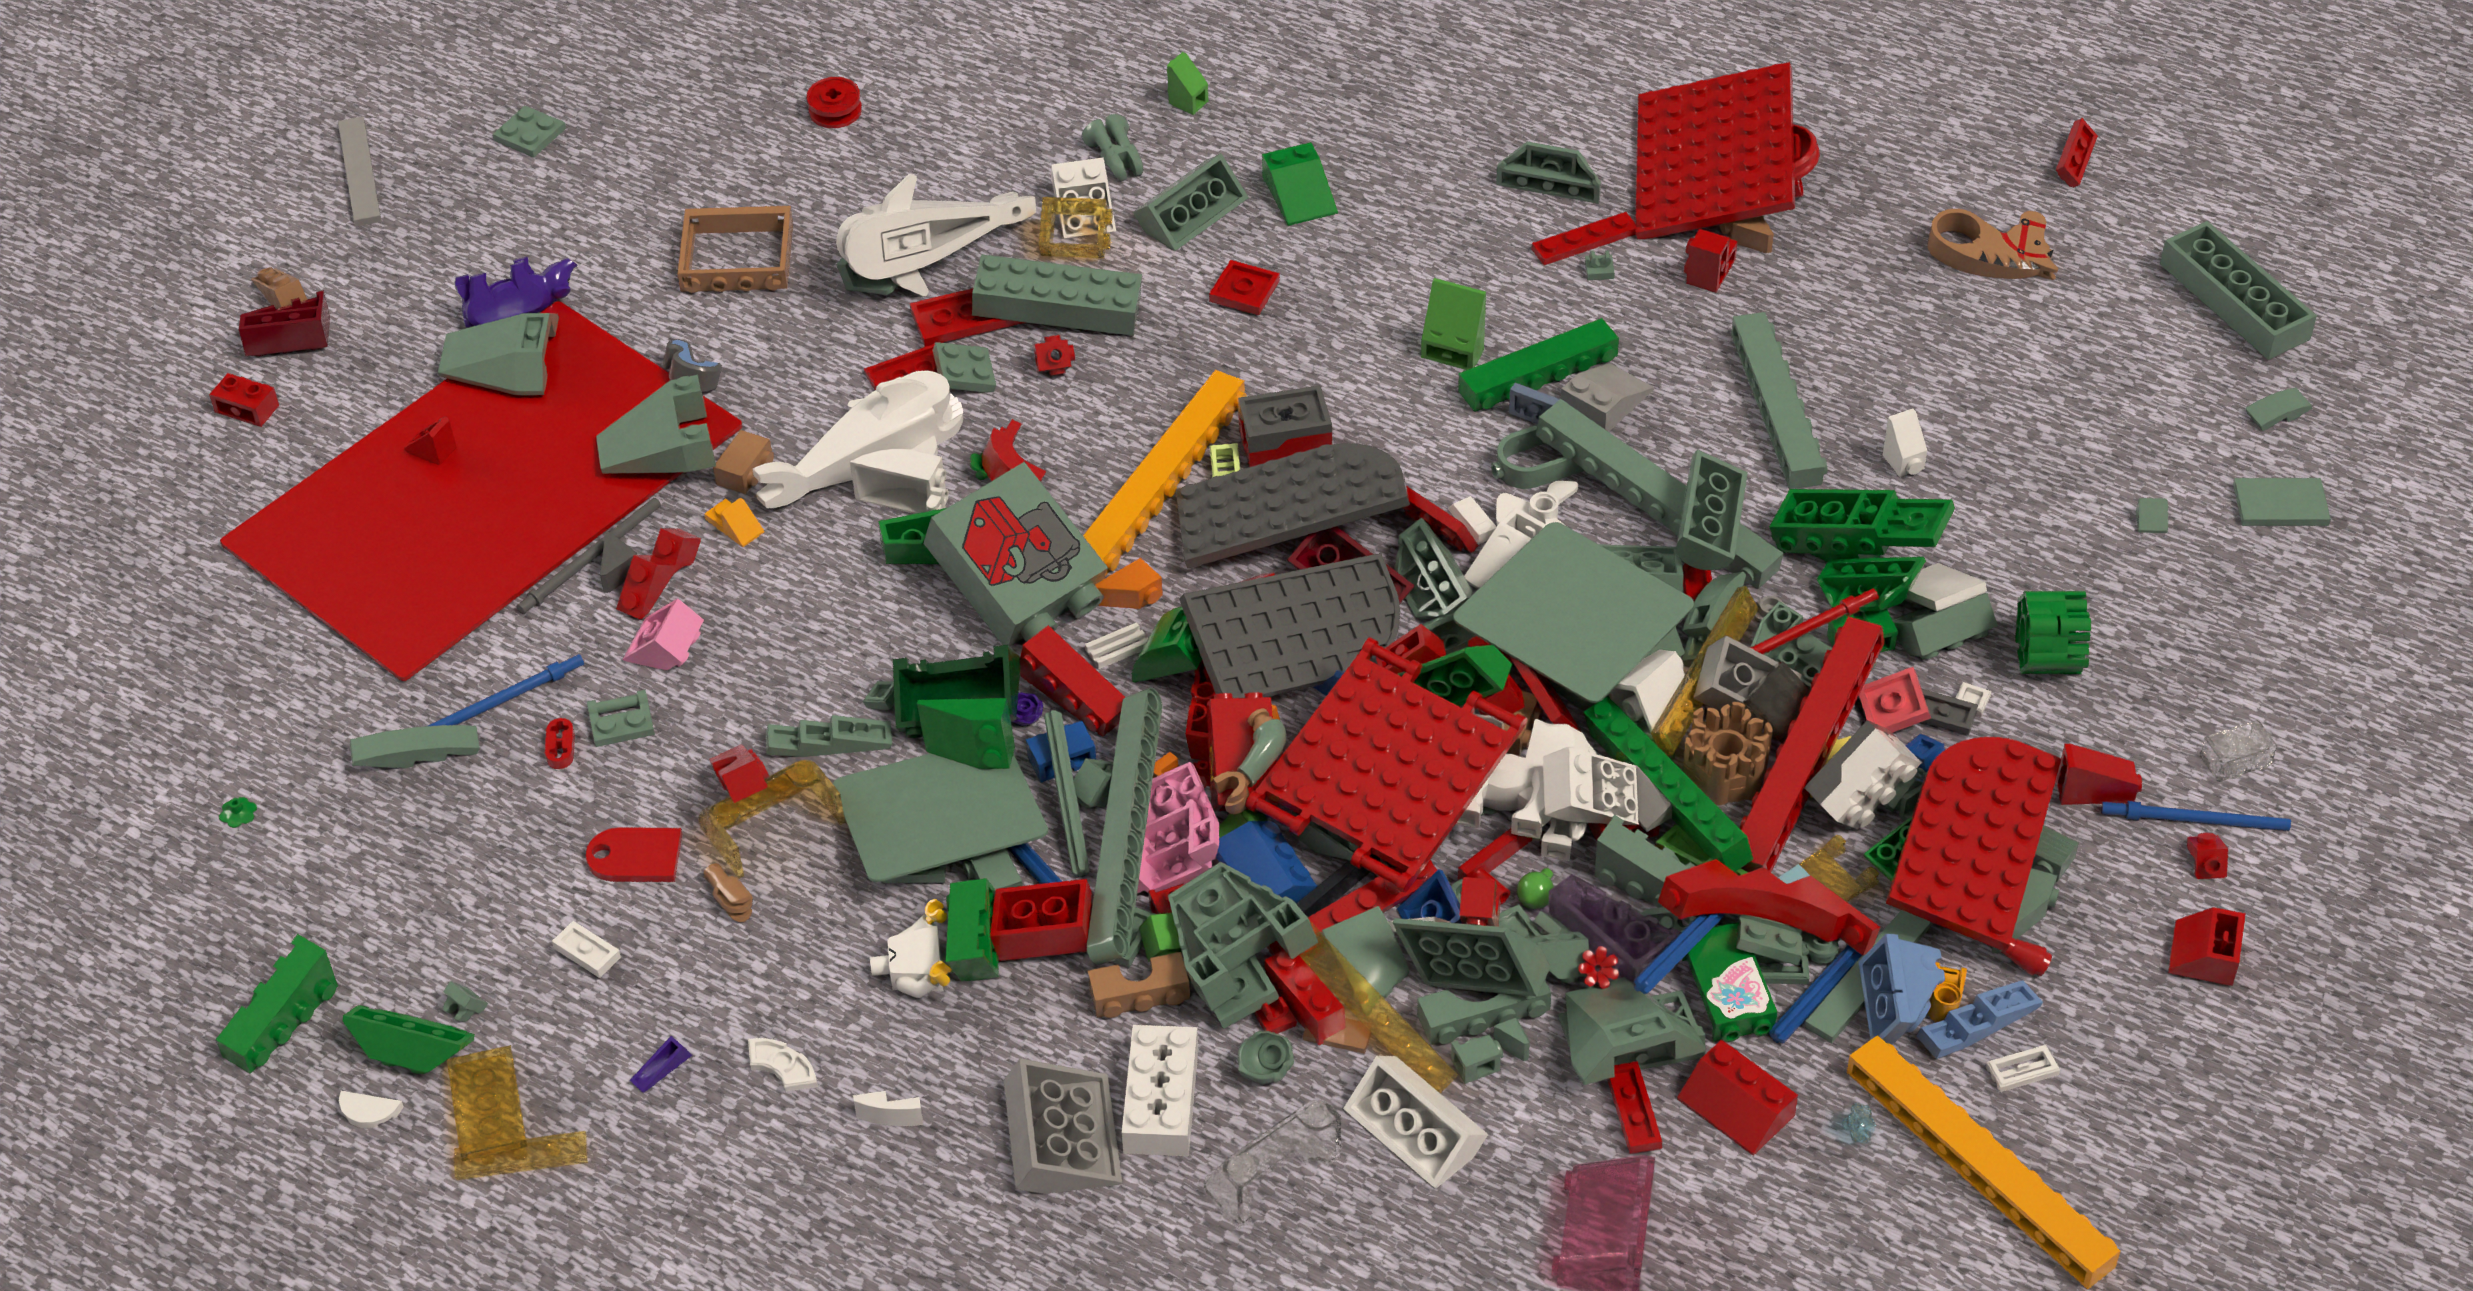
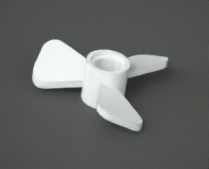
(1541, 506)

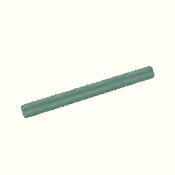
(1066, 793)

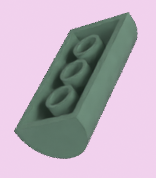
(1711, 513)

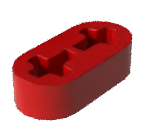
(565, 743)

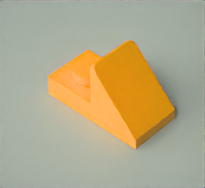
(735, 521)

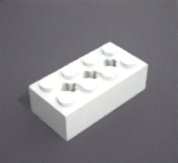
(1160, 1090)

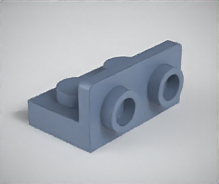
(1529, 403)

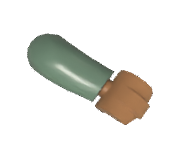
(1268, 744)

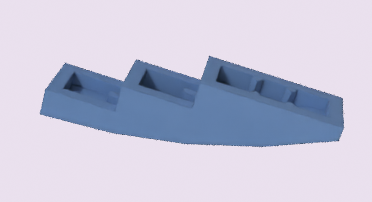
(1980, 1019)

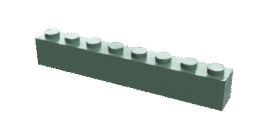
(1778, 401)

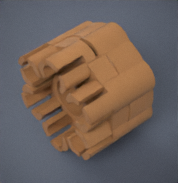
(1727, 753)

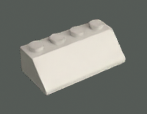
(1414, 1120)

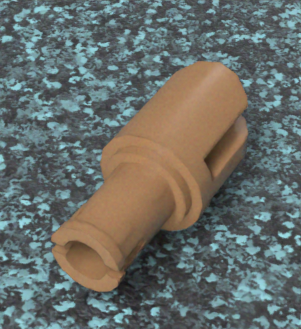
(729, 893)

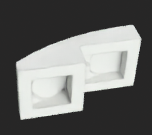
(876, 1109)

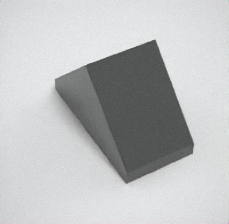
(615, 562)

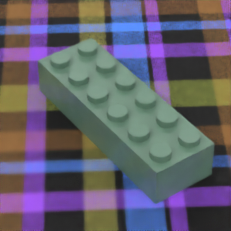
(2238, 290)
(1056, 294)

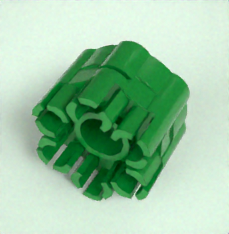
(2048, 632)

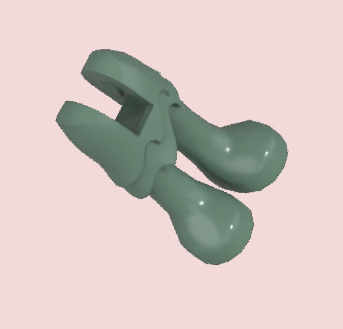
(1115, 156)

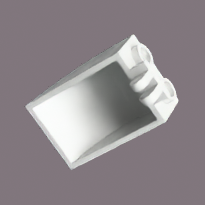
(900, 480)

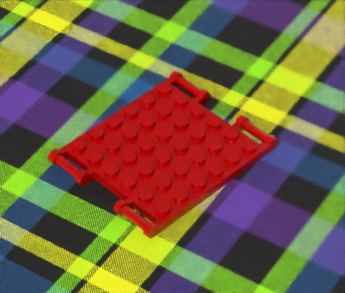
(1387, 765)

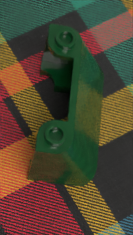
(954, 679)

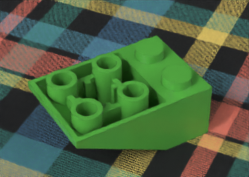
(1454, 325)

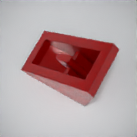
(433, 442)

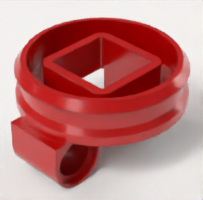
(1805, 155)

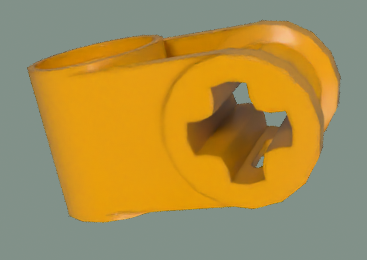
(1947, 994)

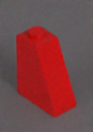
(2095, 777)

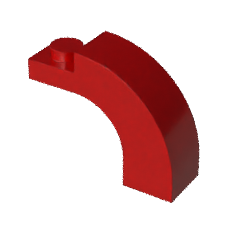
(1000, 454)

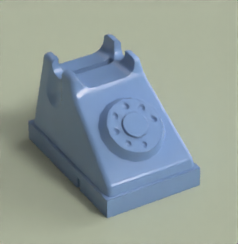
(1898, 985)

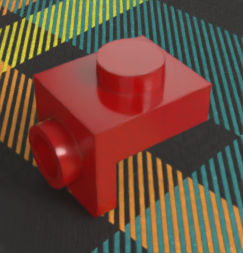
(2209, 855)

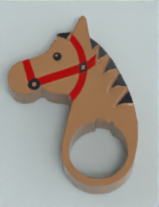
(1993, 253)

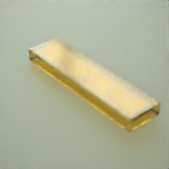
(540, 1154)

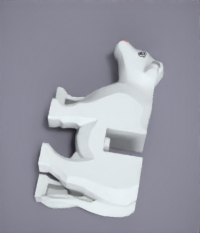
(1520, 785)

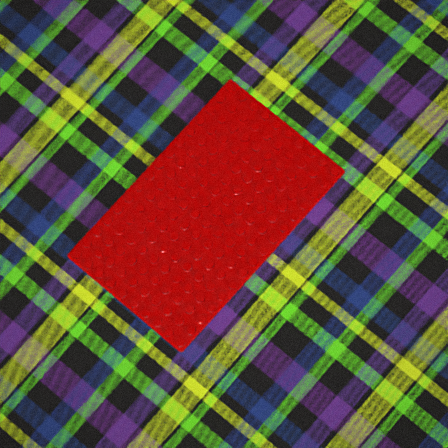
(427, 552)

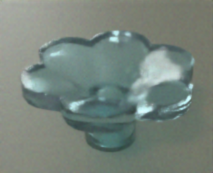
(1859, 1123)

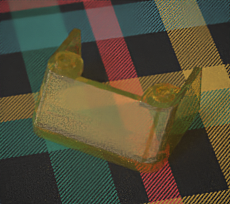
(781, 785)

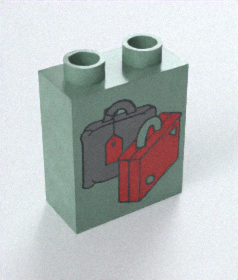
(1016, 556)

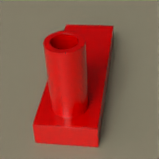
(1491, 857)

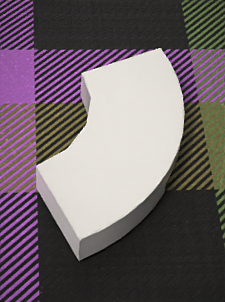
(784, 1062)

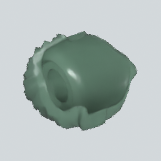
(1265, 1057)

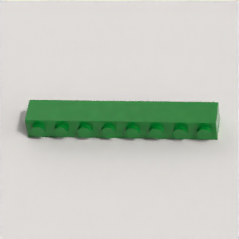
(1690, 805)

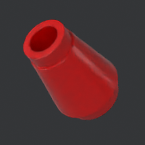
(2028, 956)

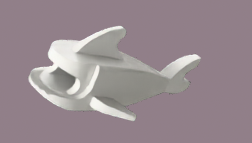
(910, 234)
(900, 414)

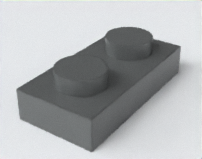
(1950, 712)

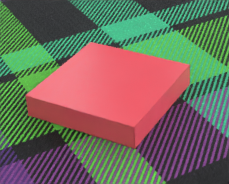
(1895, 701)

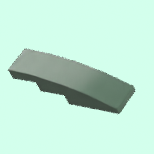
(824, 738)
(407, 745)

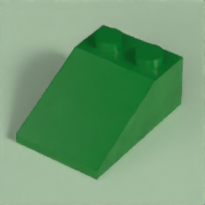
(1298, 183)
(968, 731)

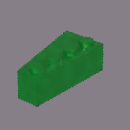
(904, 539)
(279, 1006)

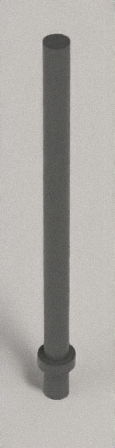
(536, 597)

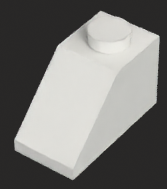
(1905, 443)

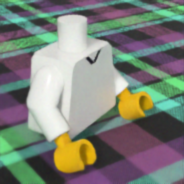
(916, 956)

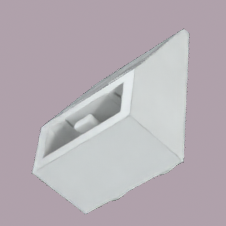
(1081, 180)
(1502, 545)
(1589, 787)

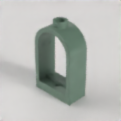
(1529, 476)

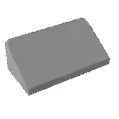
(1652, 805)

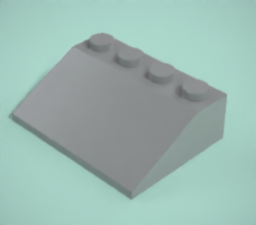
(1060, 1128)

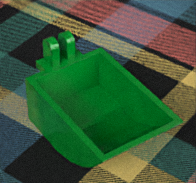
(1168, 649)

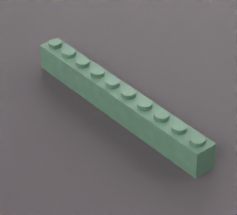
(1643, 483)

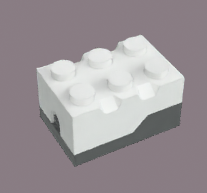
(1863, 775)

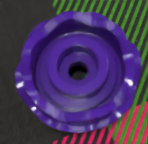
(1028, 709)

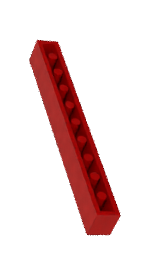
(1810, 740)

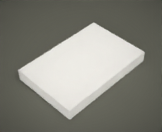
(1944, 587)

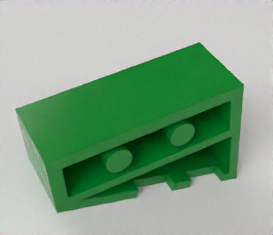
(969, 928)

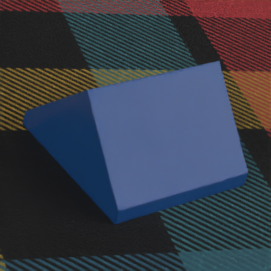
(1432, 899)

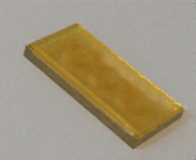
(486, 1103)

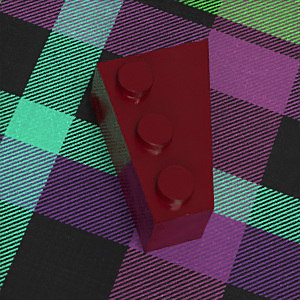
(286, 328)

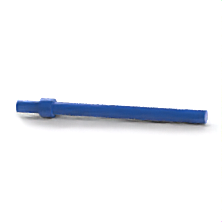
(553, 672)
(2134, 810)

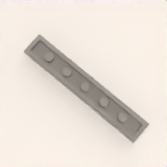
(359, 171)

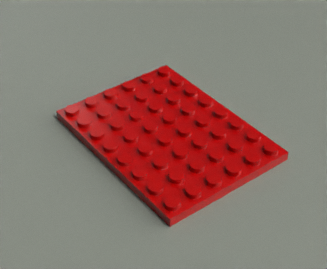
(1715, 151)

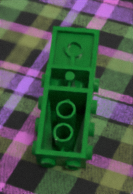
(1856, 522)

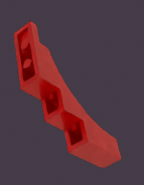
(1759, 893)

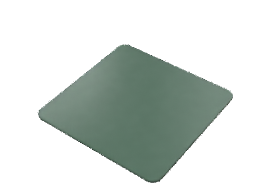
(1574, 611)
(935, 813)

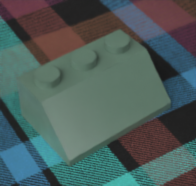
(1928, 631)

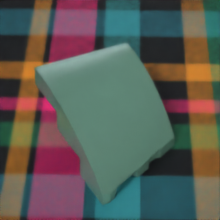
(1370, 948)

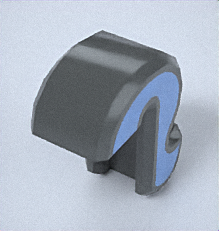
(681, 362)

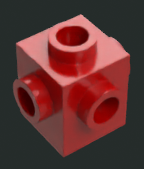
(1043, 355)

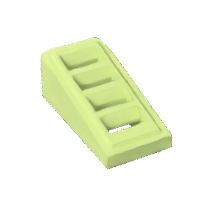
(1224, 452)

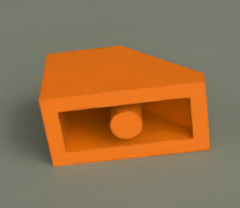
(1131, 586)

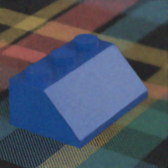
(1267, 858)

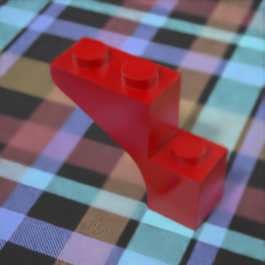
(651, 573)

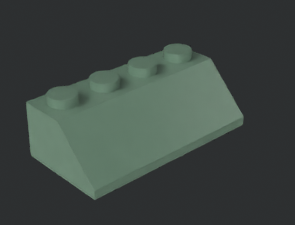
(1191, 203)

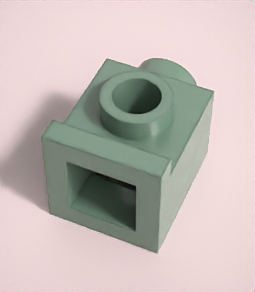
(1476, 1058)

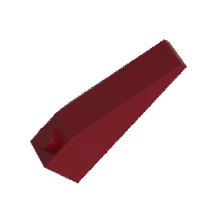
(1335, 546)

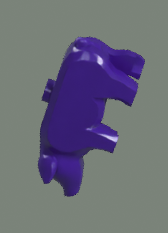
(513, 296)

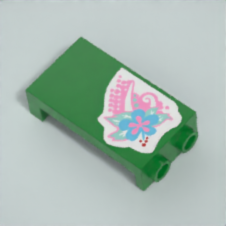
(1731, 986)

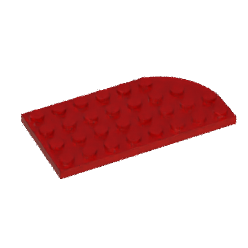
(1975, 837)

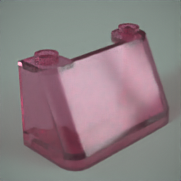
(1605, 1225)

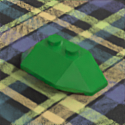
(1888, 576)
(404, 1039)

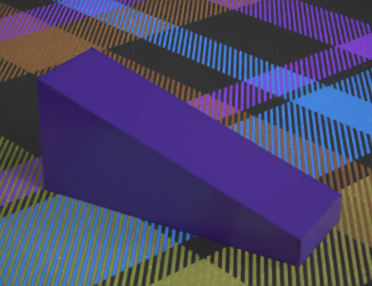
(662, 1062)

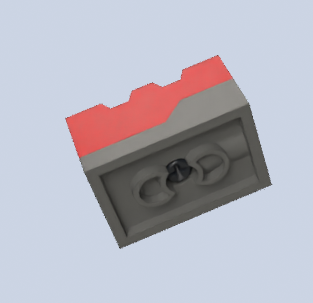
(1283, 423)

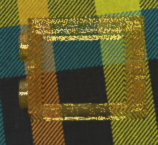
(1074, 206)

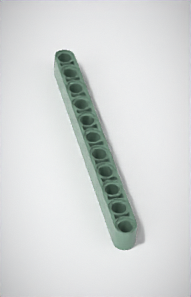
(1124, 827)

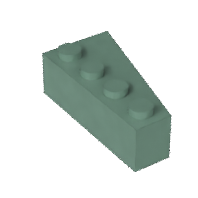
(1633, 863)

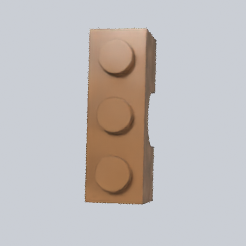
(1115, 994)

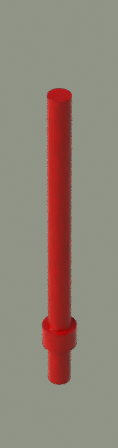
(1846, 607)

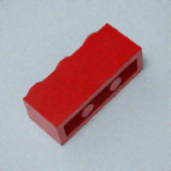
(1306, 995)

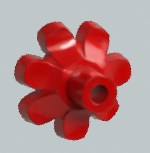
(1602, 965)

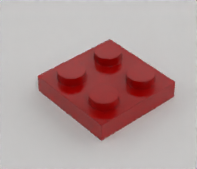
(1244, 287)

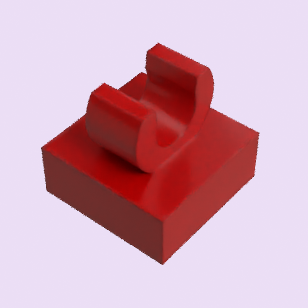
(1276, 1016)

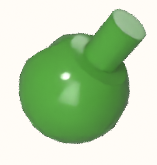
(1534, 889)

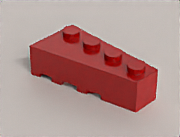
(1070, 681)

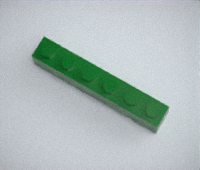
(1539, 364)

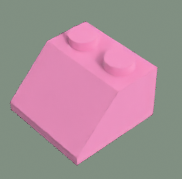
(665, 637)

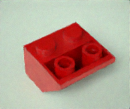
(2208, 945)

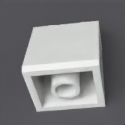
(1649, 688)

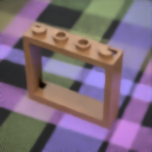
(732, 221)

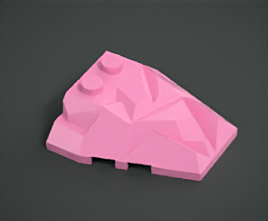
(1179, 831)

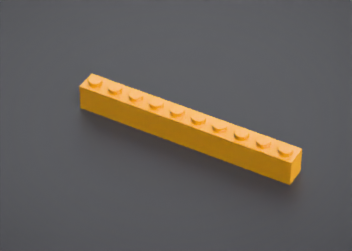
(1164, 468)
(1984, 1162)

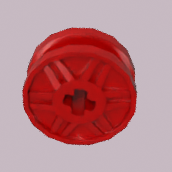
(834, 102)

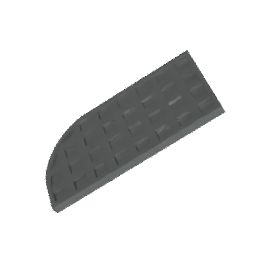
(1287, 500)
(1292, 625)

